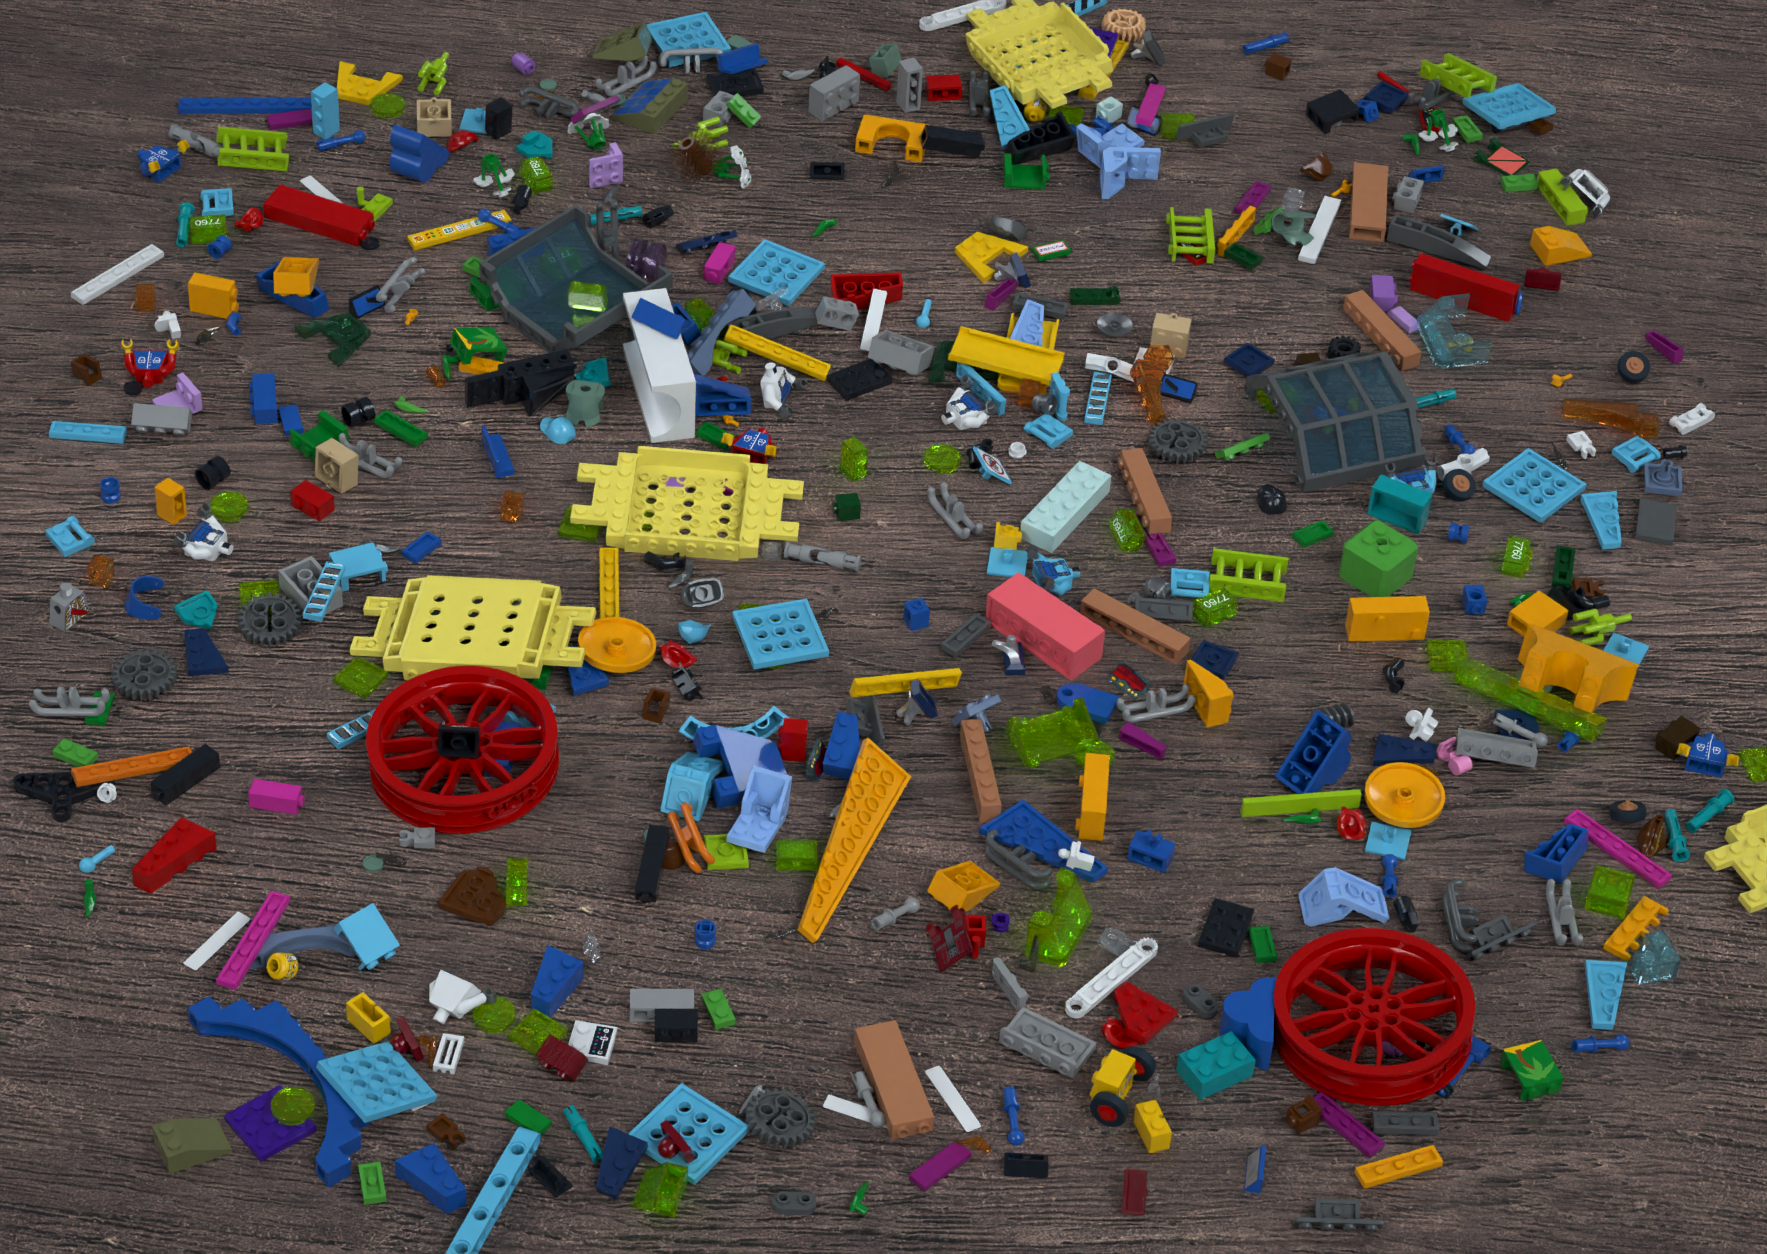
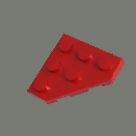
(1142, 1012)

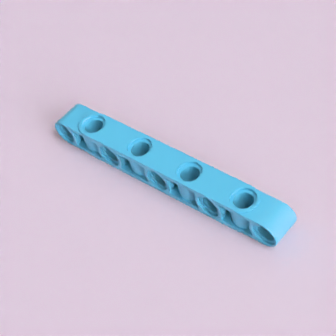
(495, 1193)

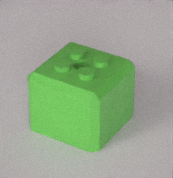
(1378, 559)

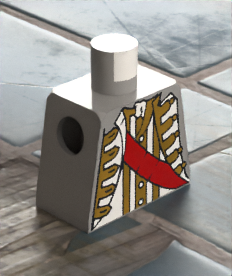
(67, 607)

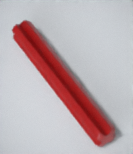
(865, 74)

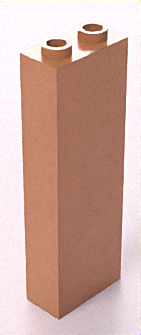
(1368, 202)
(893, 1079)

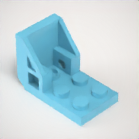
(691, 782)

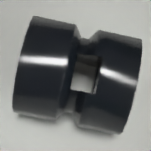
(359, 411)
(212, 472)

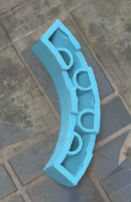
(761, 728)

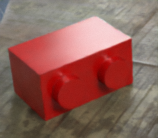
(943, 88)
(312, 500)
(793, 740)

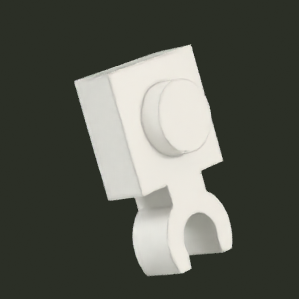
(1580, 442)

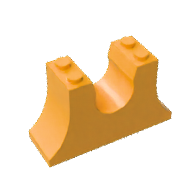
(1576, 666)

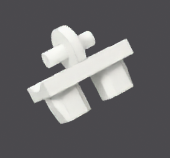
(1422, 725)

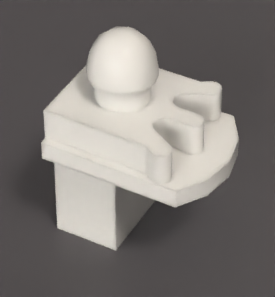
(168, 322)
(1076, 858)

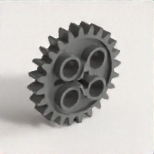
(1178, 440)
(285, 619)
(144, 674)
(780, 1118)

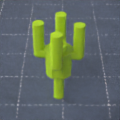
(434, 72)
(715, 132)
(722, 352)
(1597, 625)

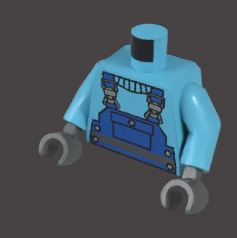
(1417, 478)
(1050, 573)

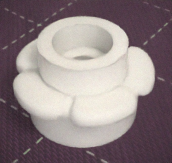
(1017, 450)
(102, 792)

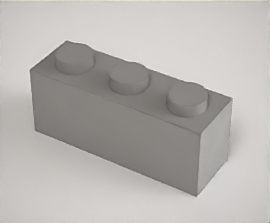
(909, 85)
(161, 419)
(645, 1001)

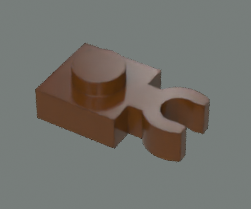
(1540, 126)
(1589, 587)
(445, 1129)

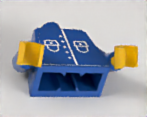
(160, 161)
(1707, 756)

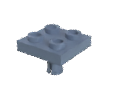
(1663, 478)
(977, 711)

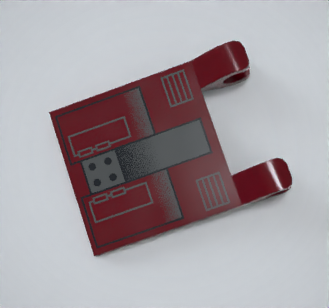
(951, 942)

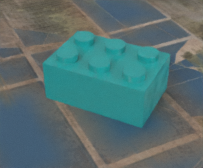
(1399, 504)
(1215, 1065)

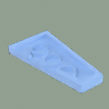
(1029, 324)

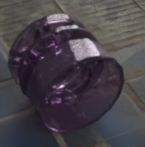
(646, 259)

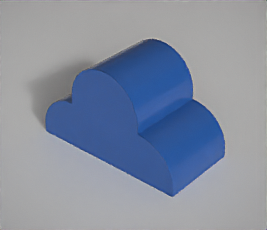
(415, 154)
(1317, 756)
(1252, 1019)

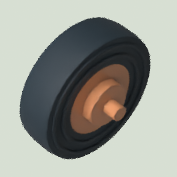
(1633, 366)
(1459, 485)
(1627, 811)

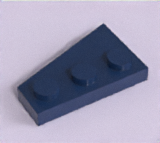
(704, 242)
(202, 654)
(1397, 749)
(619, 1161)

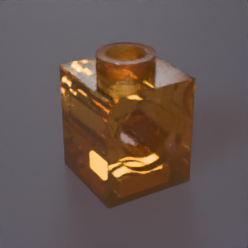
(145, 297)
(1027, 391)
(512, 506)
(101, 571)

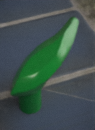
(1415, 143)
(823, 226)
(446, 364)
(1520, 598)
(1305, 819)
(89, 897)
(858, 1198)

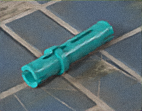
(635, 212)
(1436, 398)
(579, 1127)

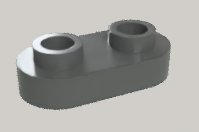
(1199, 1000)
(794, 1203)

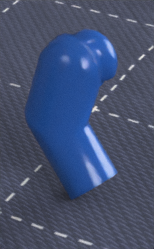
(231, 323)

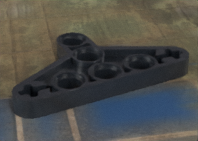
(50, 792)

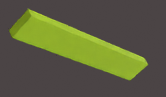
(1300, 803)

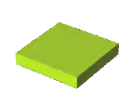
(725, 854)

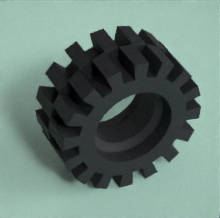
(1339, 345)

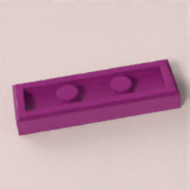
(290, 119)
(1253, 197)
(940, 1166)

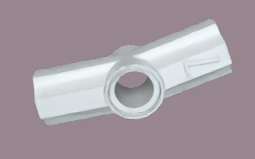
(1100, 363)
(1465, 462)

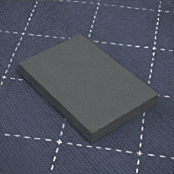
(1656, 521)

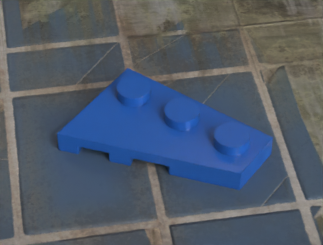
(586, 678)

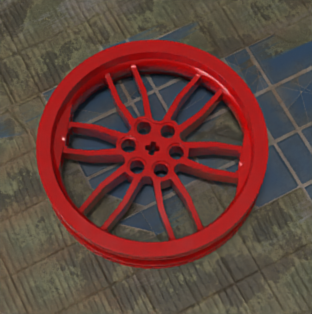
(466, 812)
(1373, 1016)

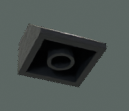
(458, 741)

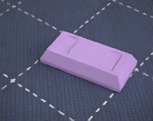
(1403, 319)

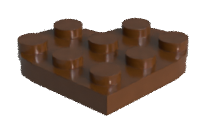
(475, 897)

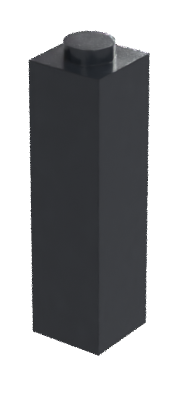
(952, 141)
(185, 774)
(652, 863)

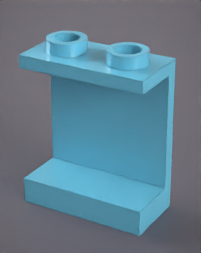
(358, 562)
(368, 936)

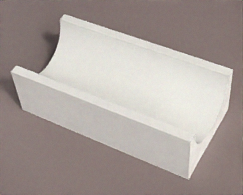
(660, 374)

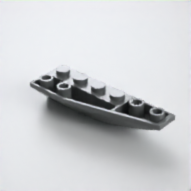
(1435, 241)
(776, 322)

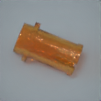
(434, 373)

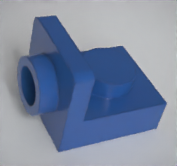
(1368, 109)

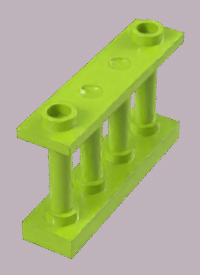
(1458, 75)
(249, 158)
(1206, 232)
(1246, 587)

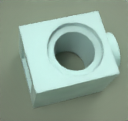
(1109, 109)

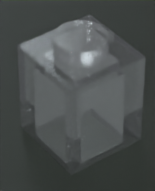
(1293, 199)

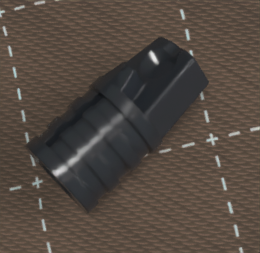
(521, 198)
(659, 214)
(1406, 913)

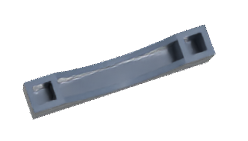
(735, 307)
(300, 940)

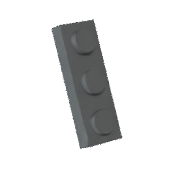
(1051, 307)
(1165, 608)
(965, 635)
(1405, 1123)

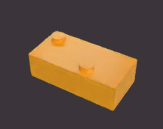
(1387, 618)
(1093, 797)

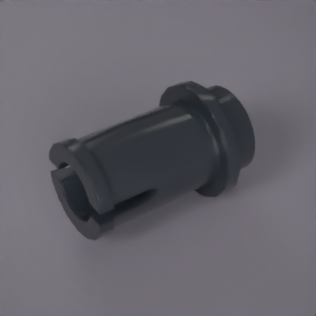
(1675, 452)

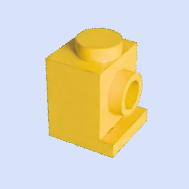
(1007, 536)

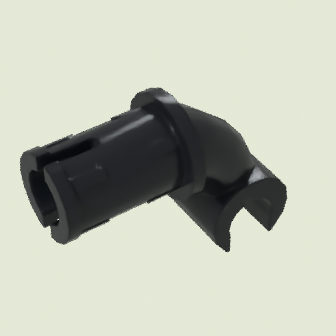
(985, 446)
(662, 562)
(1590, 603)
(1390, 672)

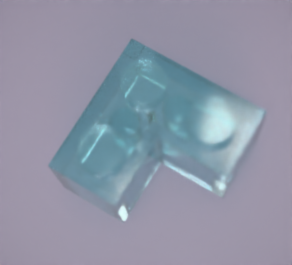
(1656, 959)

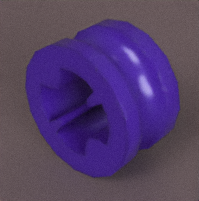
(1000, 927)

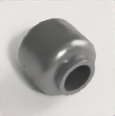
(1157, 588)

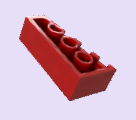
(859, 287)
(172, 854)

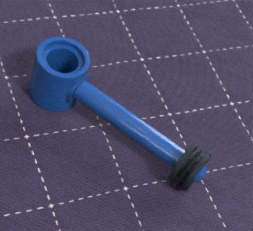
(1478, 1051)

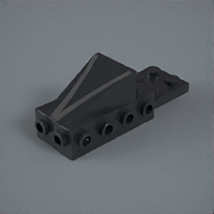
(532, 381)

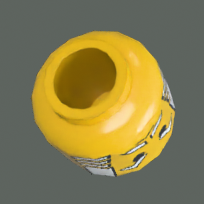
(1035, 110)
(282, 966)

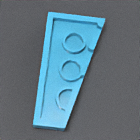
(1007, 115)
(1604, 517)
(1604, 991)

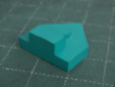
(535, 145)
(596, 371)
(198, 610)

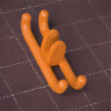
(689, 837)

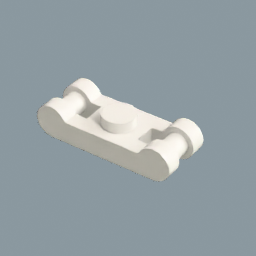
(1692, 419)

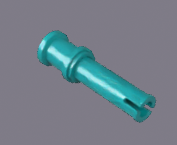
(186, 211)
(1714, 806)
(1677, 841)

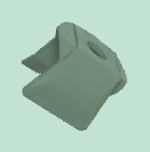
(1293, 232)
(584, 402)

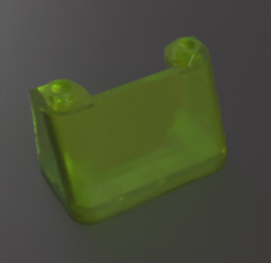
(1053, 734)
(1064, 928)

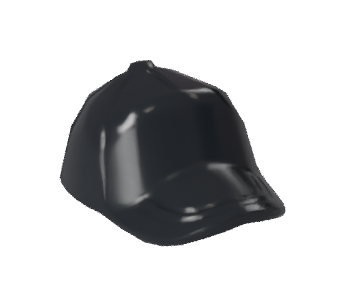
(1271, 500)

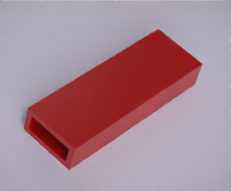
(319, 215)
(1487, 293)

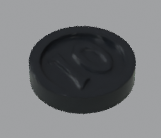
(370, 243)
(133, 387)

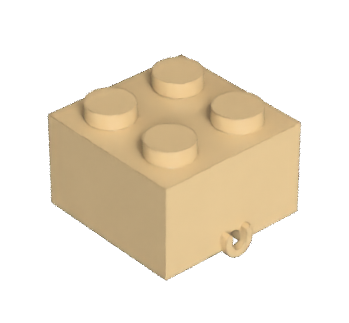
(434, 117)
(1172, 332)
(336, 465)

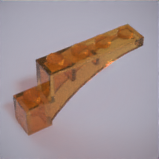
(1147, 378)
(1615, 414)

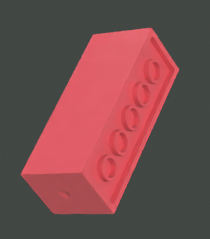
(1045, 626)

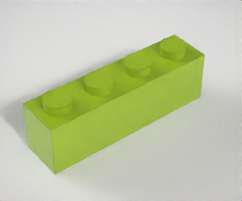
(1565, 203)

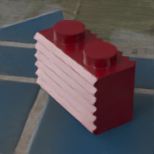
(561, 1057)

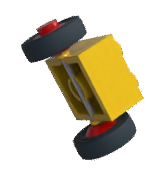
(1115, 1081)

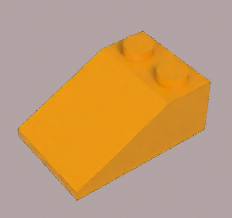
(1557, 245)
(295, 276)
(1211, 694)
(962, 885)

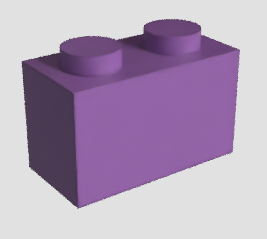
(1383, 292)

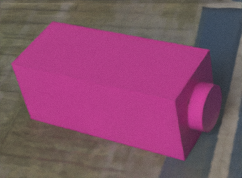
(719, 263)
(276, 796)

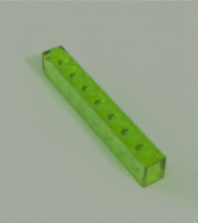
(1539, 704)

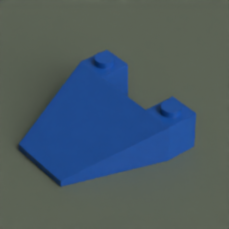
(740, 755)

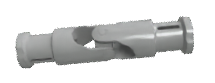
(195, 141)
(836, 559)

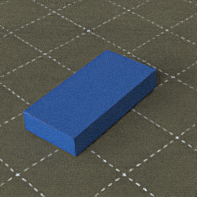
(290, 419)
(421, 547)

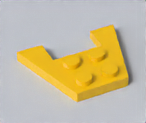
(362, 89)
(982, 249)

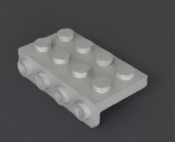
(1496, 747)
(1047, 1042)

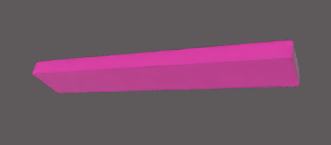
(1150, 105)
(1620, 850)
(253, 940)

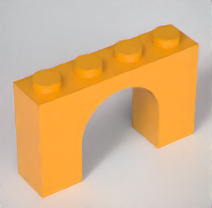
(874, 128)

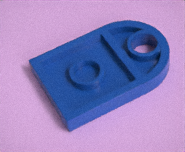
(1099, 703)

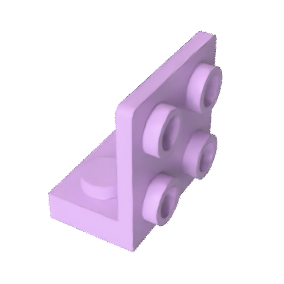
(607, 168)
(185, 396)

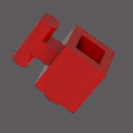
(977, 932)

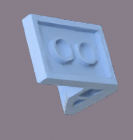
(1092, 143)
(1127, 163)
(762, 809)
(1332, 887)

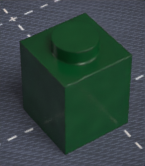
(847, 507)

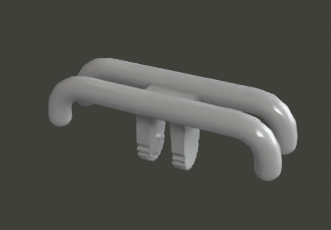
(686, 53)
(627, 78)
(398, 284)
(368, 457)
(953, 513)
(69, 705)
(1156, 706)
(1562, 913)

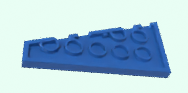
(1031, 829)

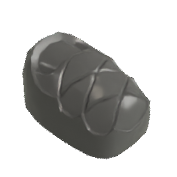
(1008, 228)
(702, 592)

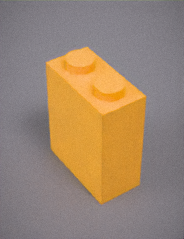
(212, 295)
(1537, 610)

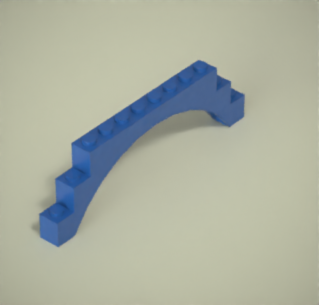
(279, 1031)

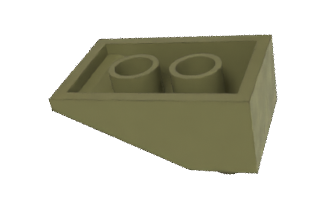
(189, 1142)

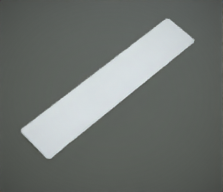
(318, 189)
(873, 318)
(216, 941)
(953, 1098)
(847, 1108)

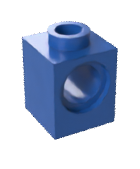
(1474, 599)
(916, 614)

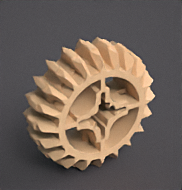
(1126, 23)

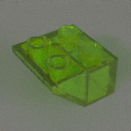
(1609, 892)
(662, 1189)

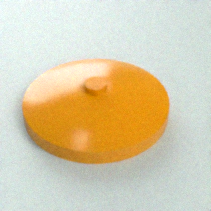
(617, 644)
(1404, 795)

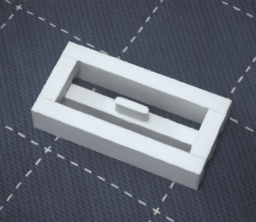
(445, 1066)

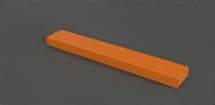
(128, 767)

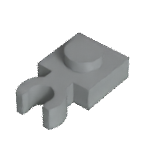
(420, 838)

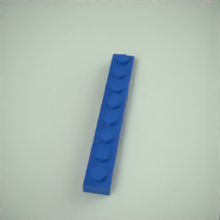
(242, 105)

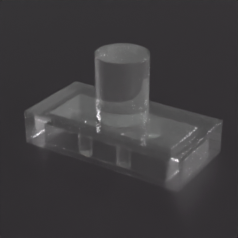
(773, 299)

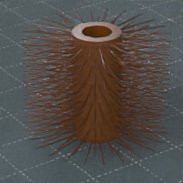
(695, 156)

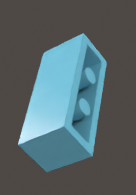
(325, 111)

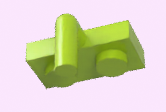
(376, 205)

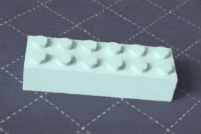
(1065, 506)

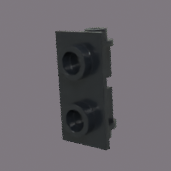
(826, 67)
(691, 688)
(549, 1176)

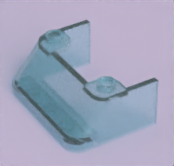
(1442, 342)

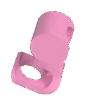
(1457, 763)

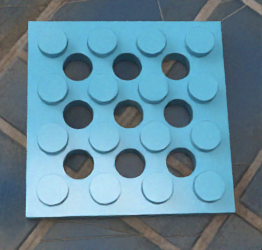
(687, 33)
(1509, 106)
(768, 280)
(1521, 465)
(781, 612)
(376, 1081)
(704, 1132)

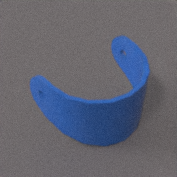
(136, 607)

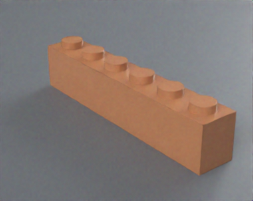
(1382, 330)
(1145, 491)
(1135, 626)
(980, 770)

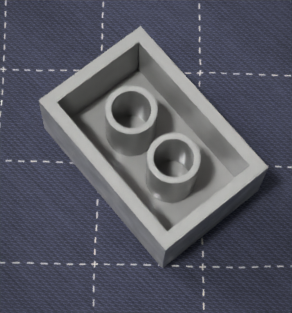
(834, 93)
(900, 352)
(300, 580)

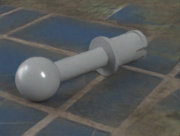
(1510, 725)
(889, 917)
(865, 1091)

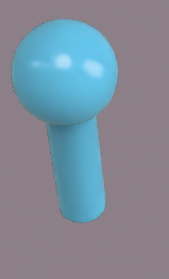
(923, 321)
(88, 864)

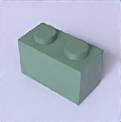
(885, 60)

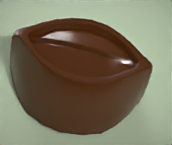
(674, 856)

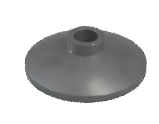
(1114, 325)

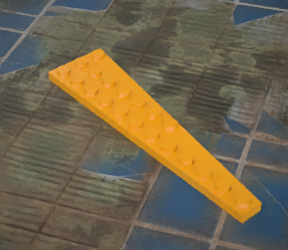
(864, 809)

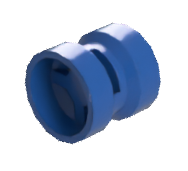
(219, 247)
(110, 490)
(1453, 532)
(705, 934)

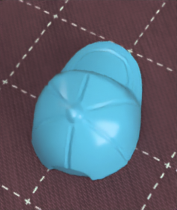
(558, 430)
(692, 631)

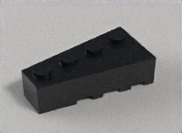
(1043, 139)

